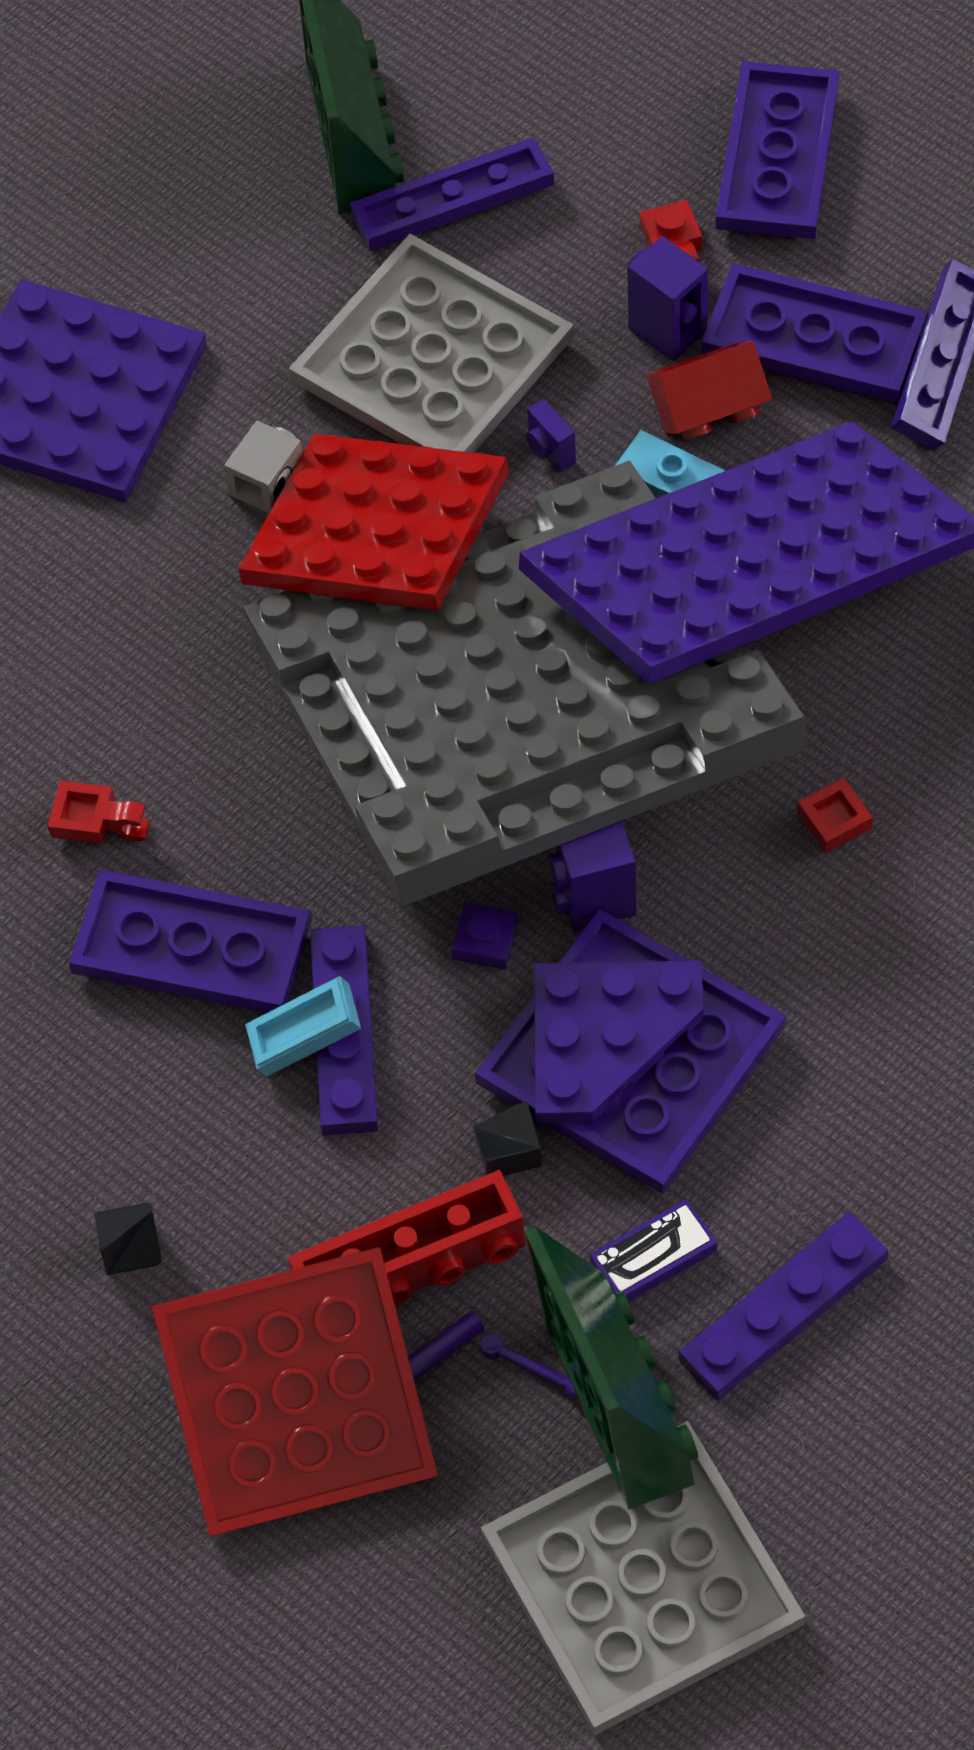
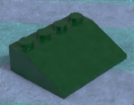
(348, 102)
(611, 1374)

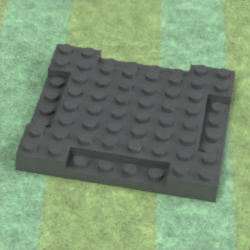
(501, 714)

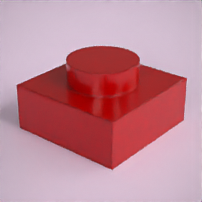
(834, 814)

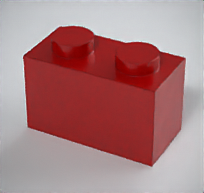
(709, 388)

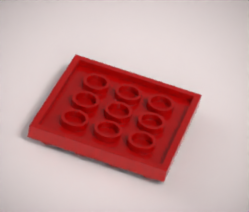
(374, 521)
(294, 1391)

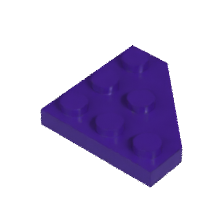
(606, 1029)

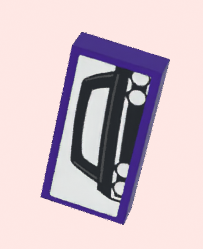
(654, 1251)

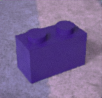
(667, 298)
(594, 875)

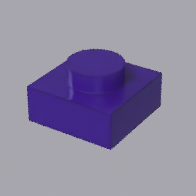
(550, 436)
(485, 935)

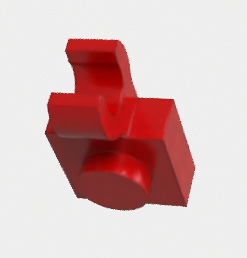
(675, 224)
(89, 810)

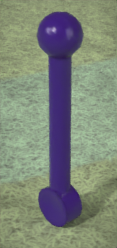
(493, 1347)

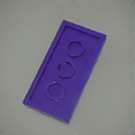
(778, 150)
(817, 331)
(190, 942)

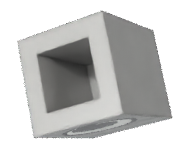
(262, 465)

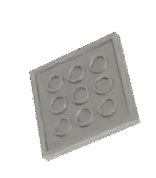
(431, 351)
(642, 1593)

